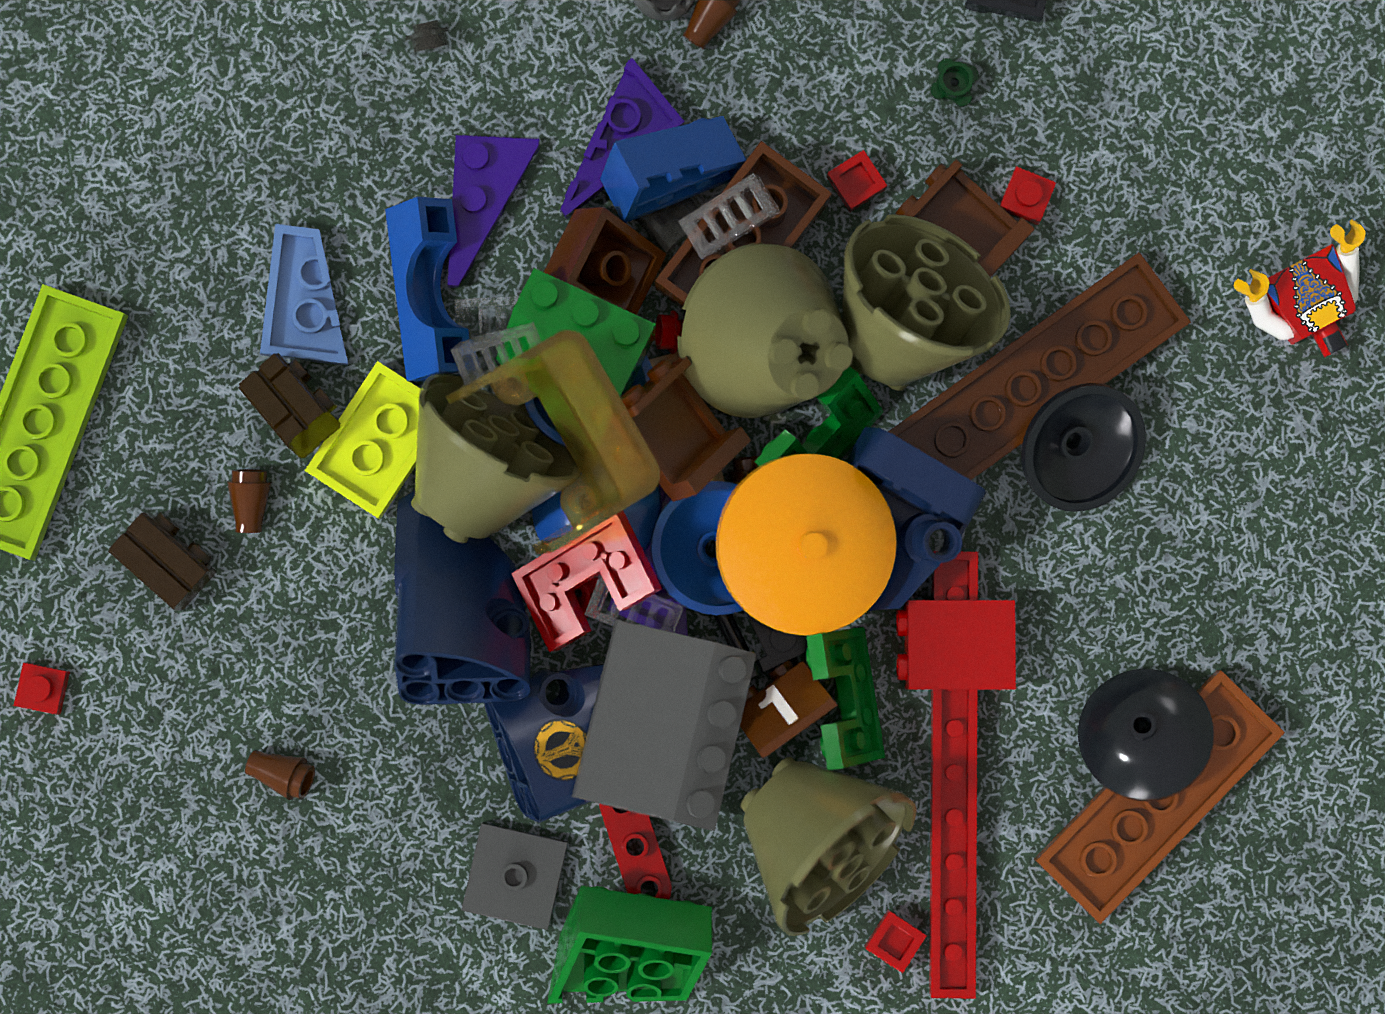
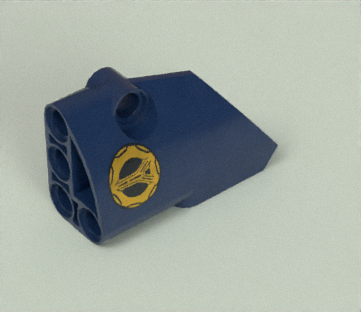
(546, 739)

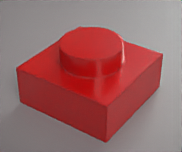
(856, 181)
(1027, 195)
(41, 688)
(895, 941)

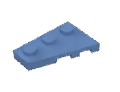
(300, 300)

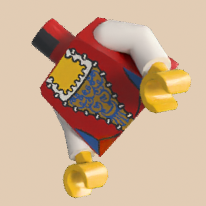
(1310, 293)

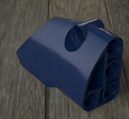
(921, 499)
(457, 617)

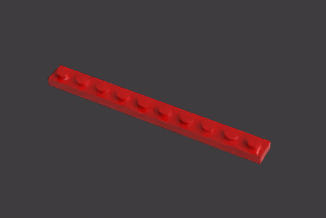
(953, 812)

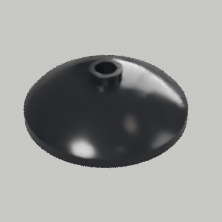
(1100, 457)
(1150, 763)

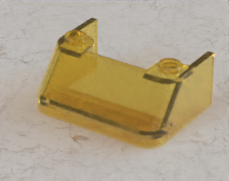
(591, 423)

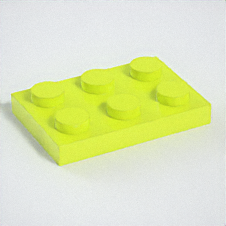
(375, 442)

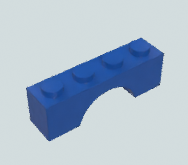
(419, 241)

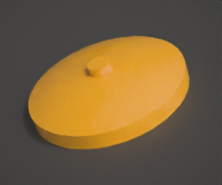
(806, 544)

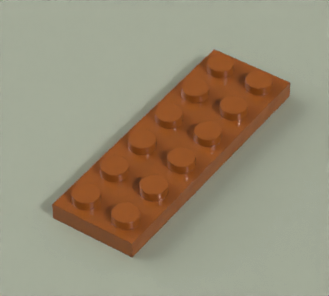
(1123, 839)

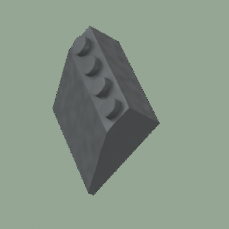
(664, 725)

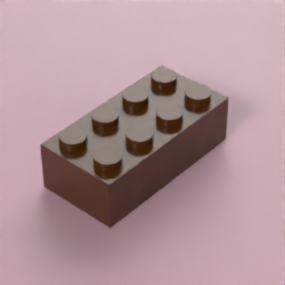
(796, 195)

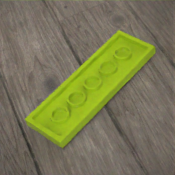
(48, 409)

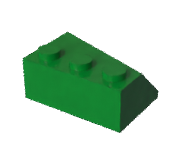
(613, 333)
(631, 946)

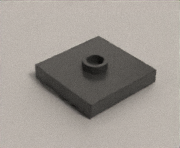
(514, 876)

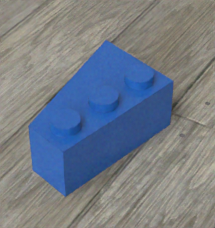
(670, 166)

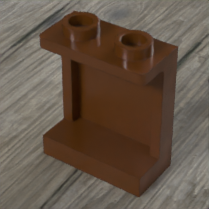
(970, 214)
(681, 430)

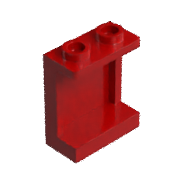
(957, 645)

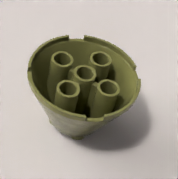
(917, 300)
(762, 332)
(482, 461)
(821, 839)

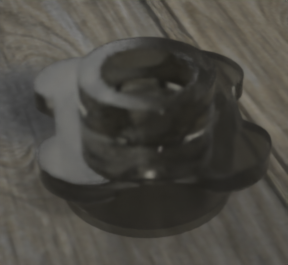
(428, 36)

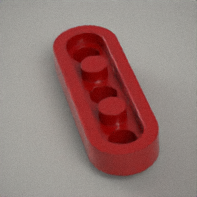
(636, 867)

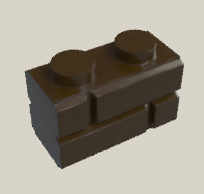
(290, 405)
(163, 560)

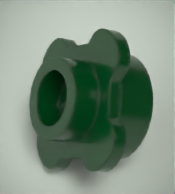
(951, 70)

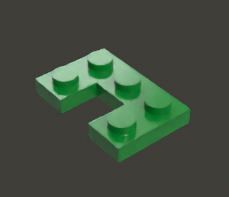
(849, 409)
(859, 734)

